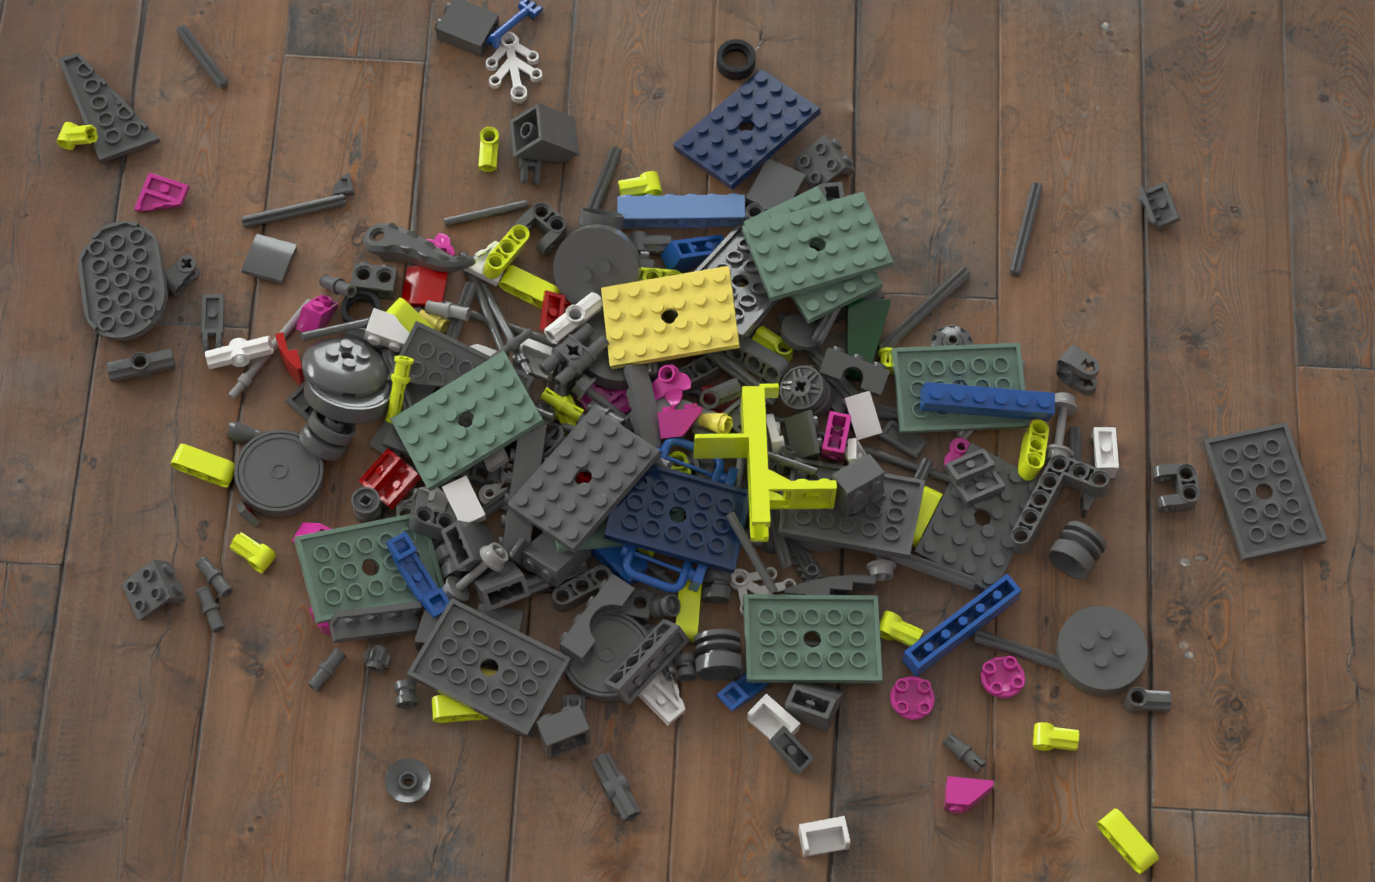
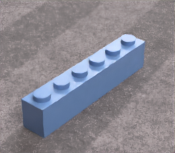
(681, 211)

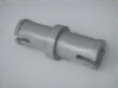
(447, 310)

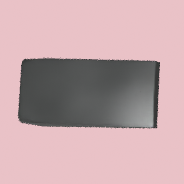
(791, 751)

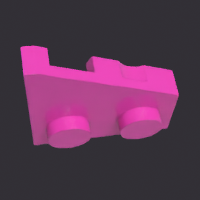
(161, 194)

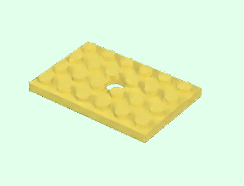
(703, 322)

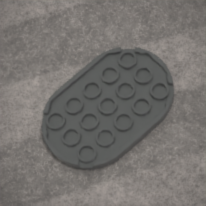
(123, 281)

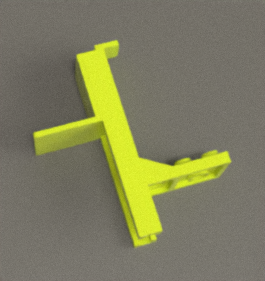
(761, 480)

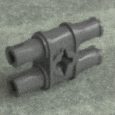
(580, 357)

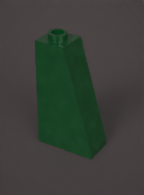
(863, 329)

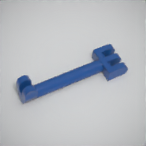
(525, 9)

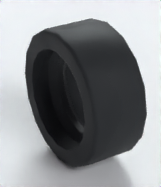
(736, 45)
(361, 295)

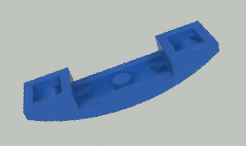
(416, 575)
(740, 692)

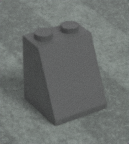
(544, 135)

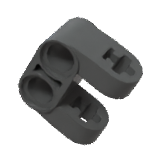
(545, 224)
(1072, 370)
(1177, 501)
(432, 517)

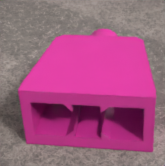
(835, 440)

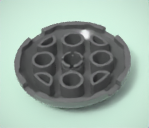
(345, 367)

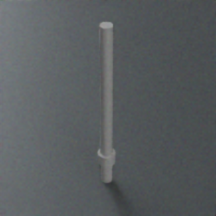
(246, 379)

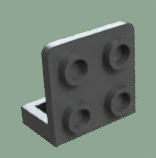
(823, 161)
(152, 588)

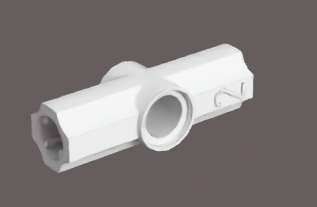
(565, 325)
(239, 352)

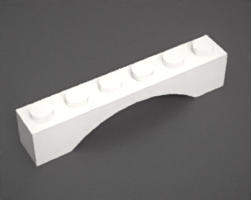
(387, 331)

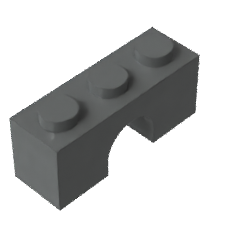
(872, 375)

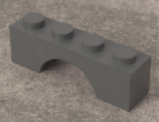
(612, 597)

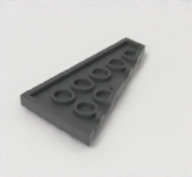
(116, 123)
(442, 358)

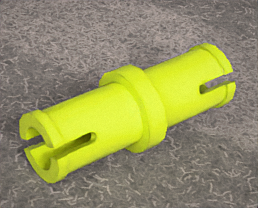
(561, 404)

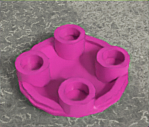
(1002, 677)
(912, 697)

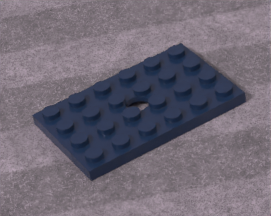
(733, 155)
(702, 538)

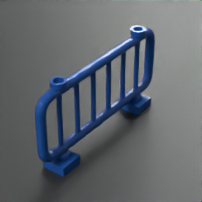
(688, 573)

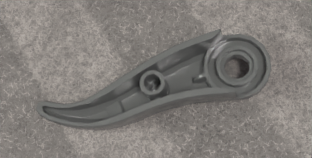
(408, 247)

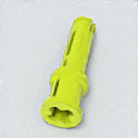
(400, 379)

